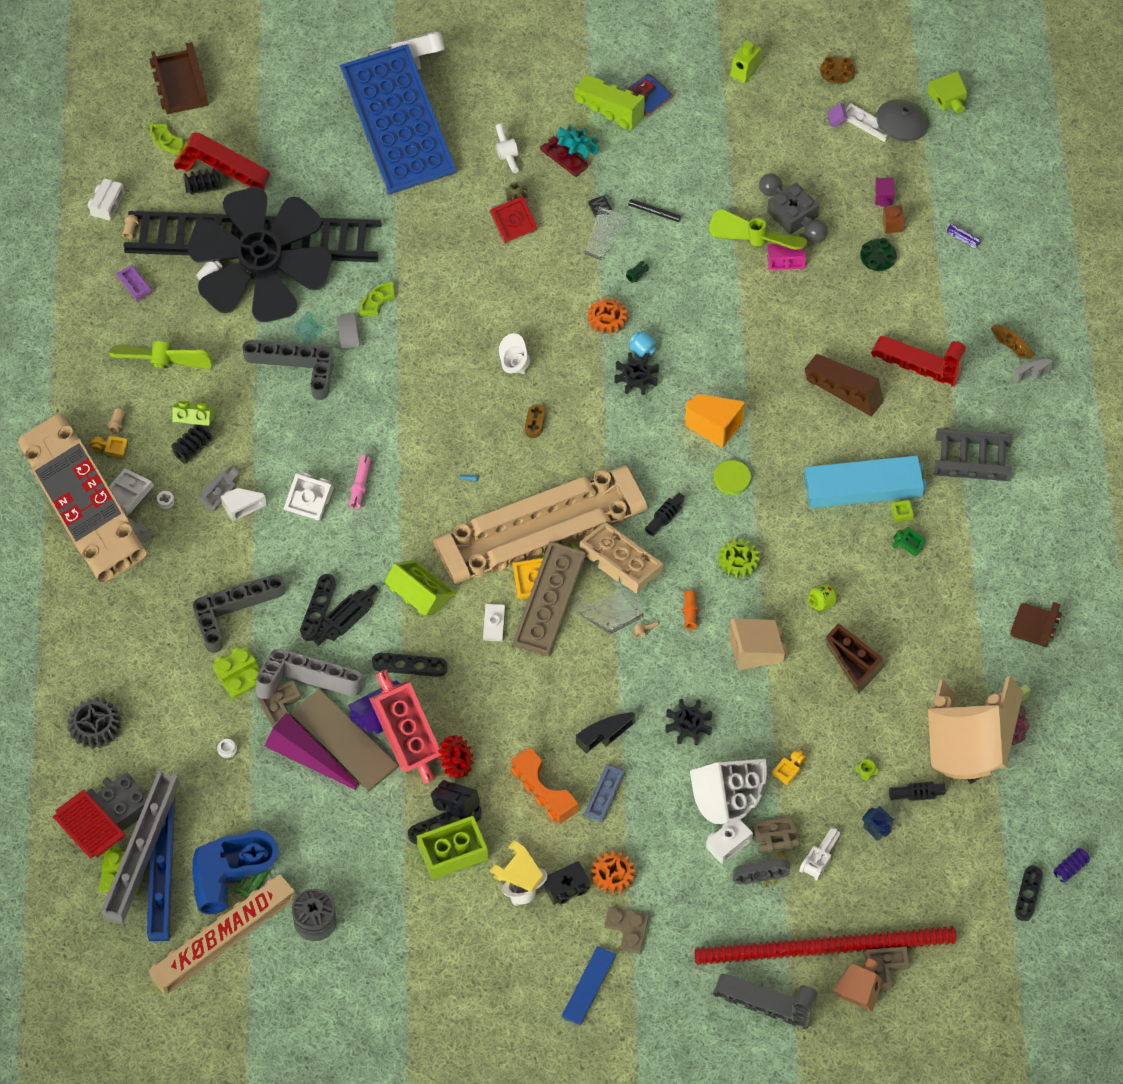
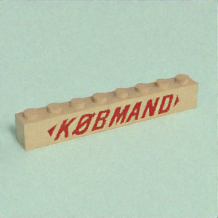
(222, 934)

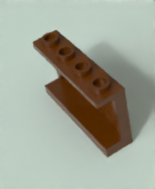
(179, 80)

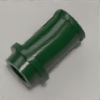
(634, 274)

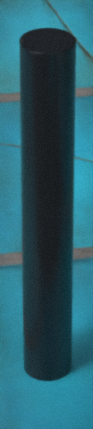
(654, 210)

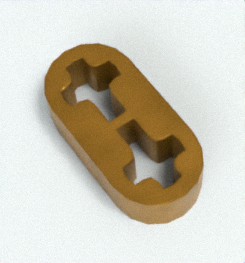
(530, 420)

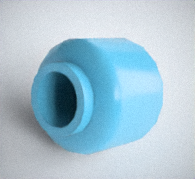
(642, 343)

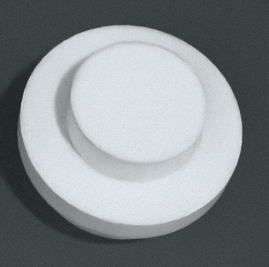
(227, 748)

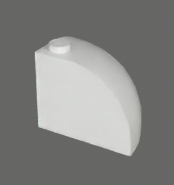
(728, 789)

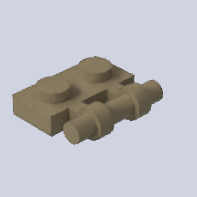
(773, 830)

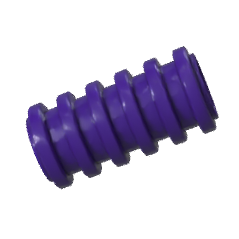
(1072, 864)

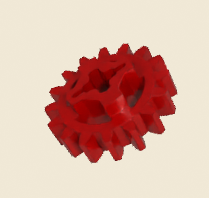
(455, 756)

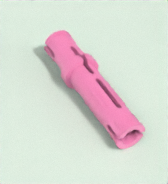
(358, 488)

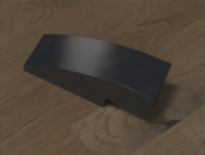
(604, 731)

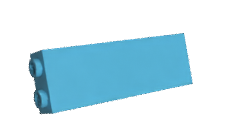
(864, 481)

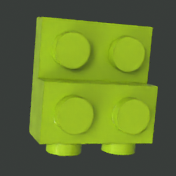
(193, 413)
(237, 671)
(110, 866)

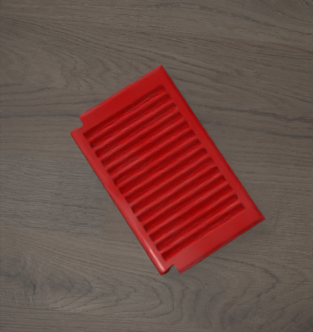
(88, 825)

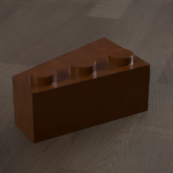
(854, 657)

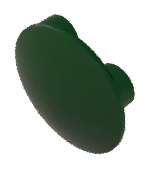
(878, 254)

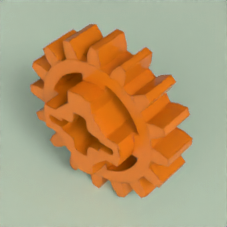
(607, 315)
(606, 866)

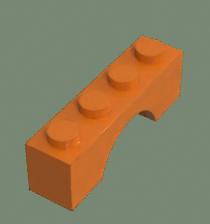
(559, 804)

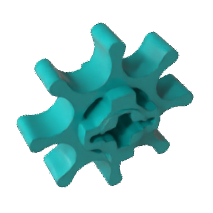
(577, 141)

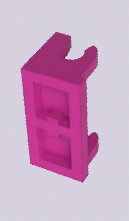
(782, 257)

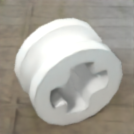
(169, 496)

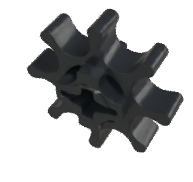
(636, 373)
(683, 726)

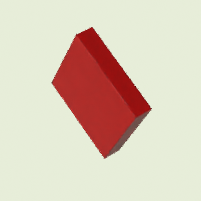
(513, 219)

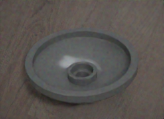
(902, 120)

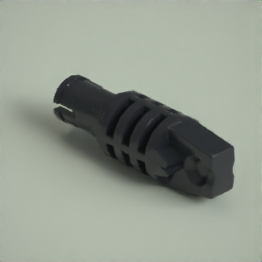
(665, 514)
(917, 791)

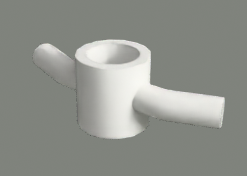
(506, 148)

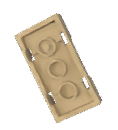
(621, 557)

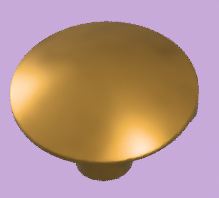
(837, 70)

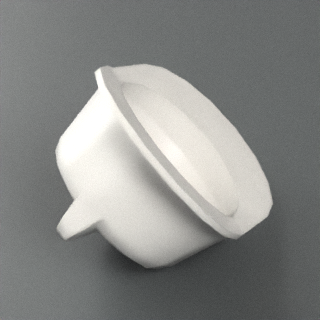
(514, 354)
(519, 895)

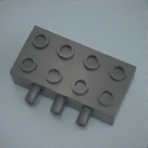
(121, 800)

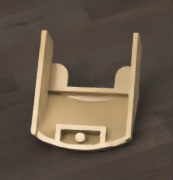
(972, 738)

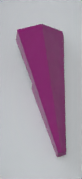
(295, 743)

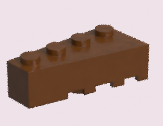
(845, 383)

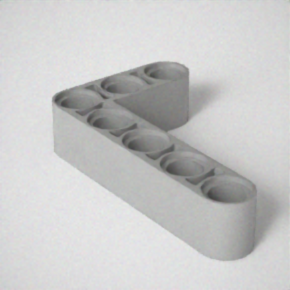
(306, 670)

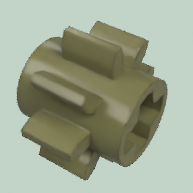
(516, 190)

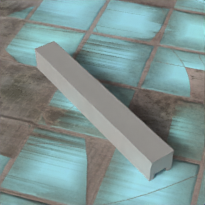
(140, 847)

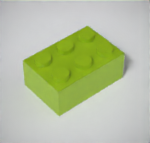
(452, 847)

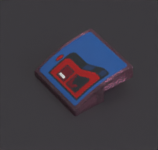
(655, 93)

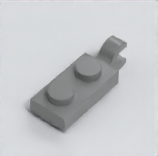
(218, 486)

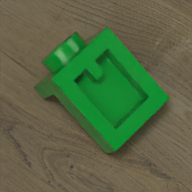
(909, 540)

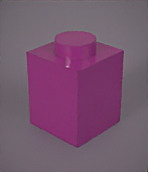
(884, 191)

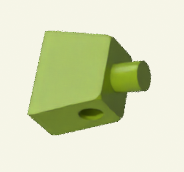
(748, 56)
(948, 92)

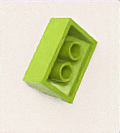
(418, 587)

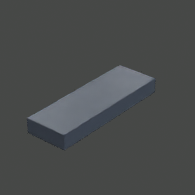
(604, 793)

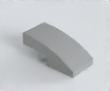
(347, 331)
(1035, 368)

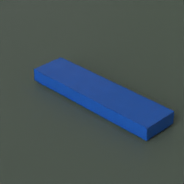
(588, 985)

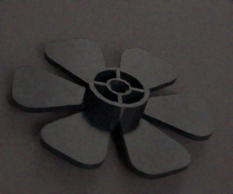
(271, 296)

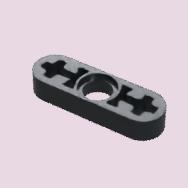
(1037, 881)

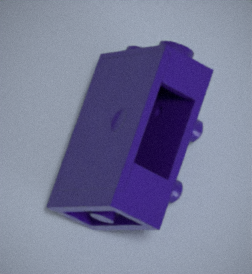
(364, 713)

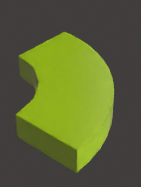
(164, 138)
(373, 301)

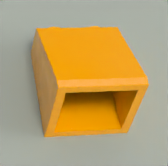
(714, 417)

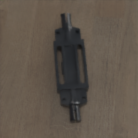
(346, 615)

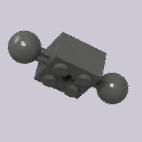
(793, 208)

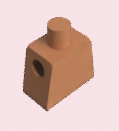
(860, 985)

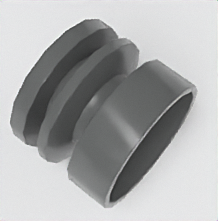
(308, 922)

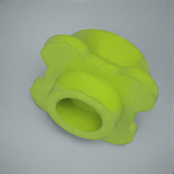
(872, 770)

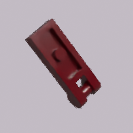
(570, 162)

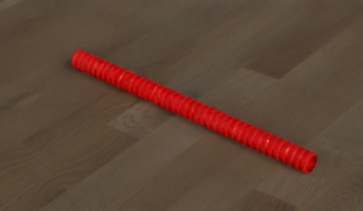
(825, 945)

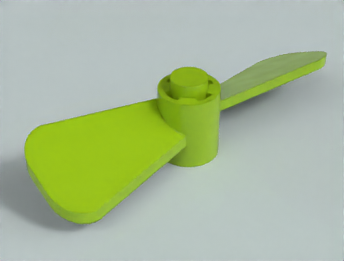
(729, 226)
(162, 354)

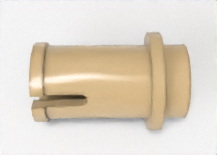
(130, 224)
(114, 425)

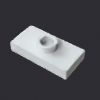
(493, 622)

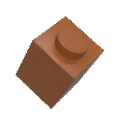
(893, 219)

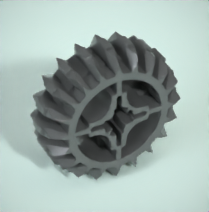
(77, 723)

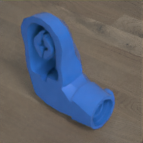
(227, 862)

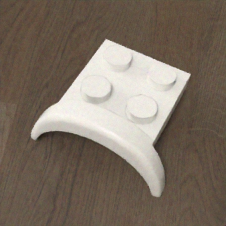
(130, 489)

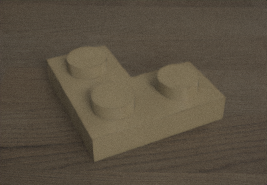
(275, 706)
(632, 925)
(887, 960)

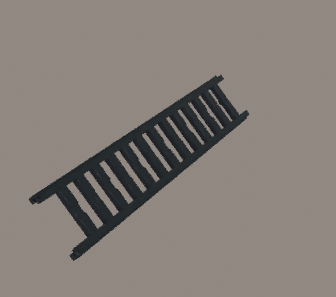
(182, 249)

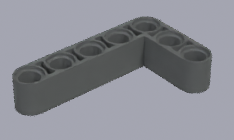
(294, 355)
(232, 604)
(771, 1003)

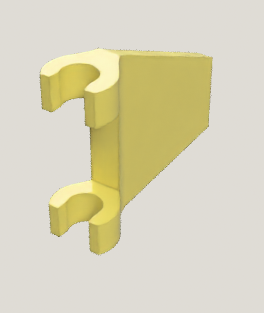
(521, 870)

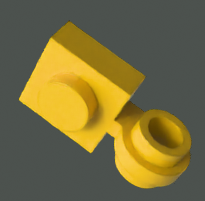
(113, 447)
(787, 770)

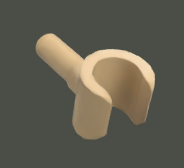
(640, 629)

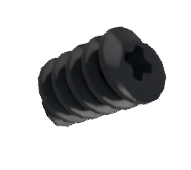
(202, 181)
(190, 442)

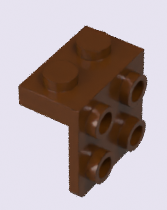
(1036, 624)

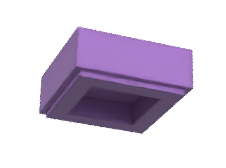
(837, 115)

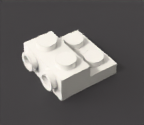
(308, 496)

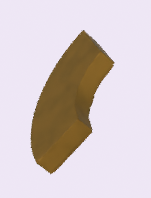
(1012, 341)

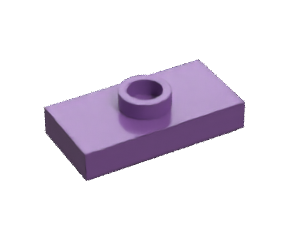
(134, 283)

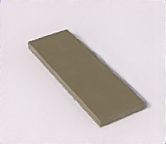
(549, 599)
(343, 740)

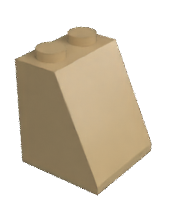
(756, 642)

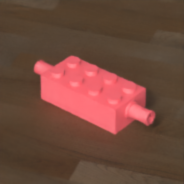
(405, 726)

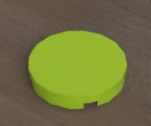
(732, 477)

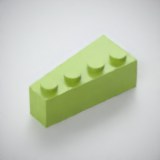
(610, 101)

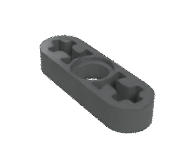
(773, 870)

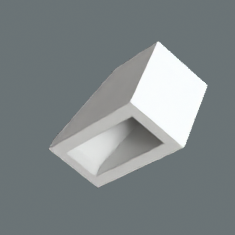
(242, 502)

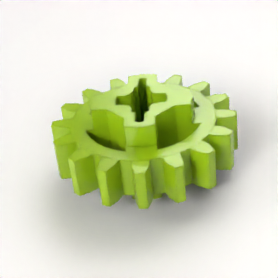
(738, 558)

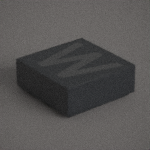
(594, 204)

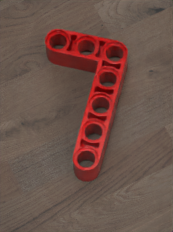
(222, 159)
(924, 363)

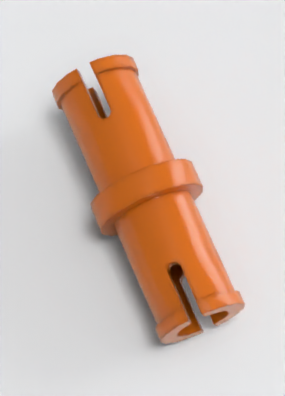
(690, 609)

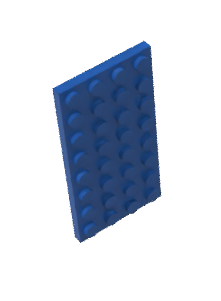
(398, 119)

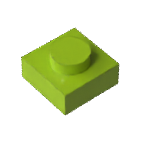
(902, 511)

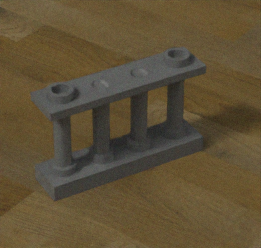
(973, 470)

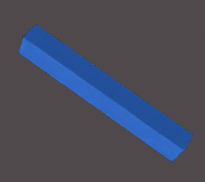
(161, 882)

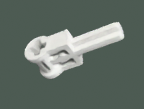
(819, 858)

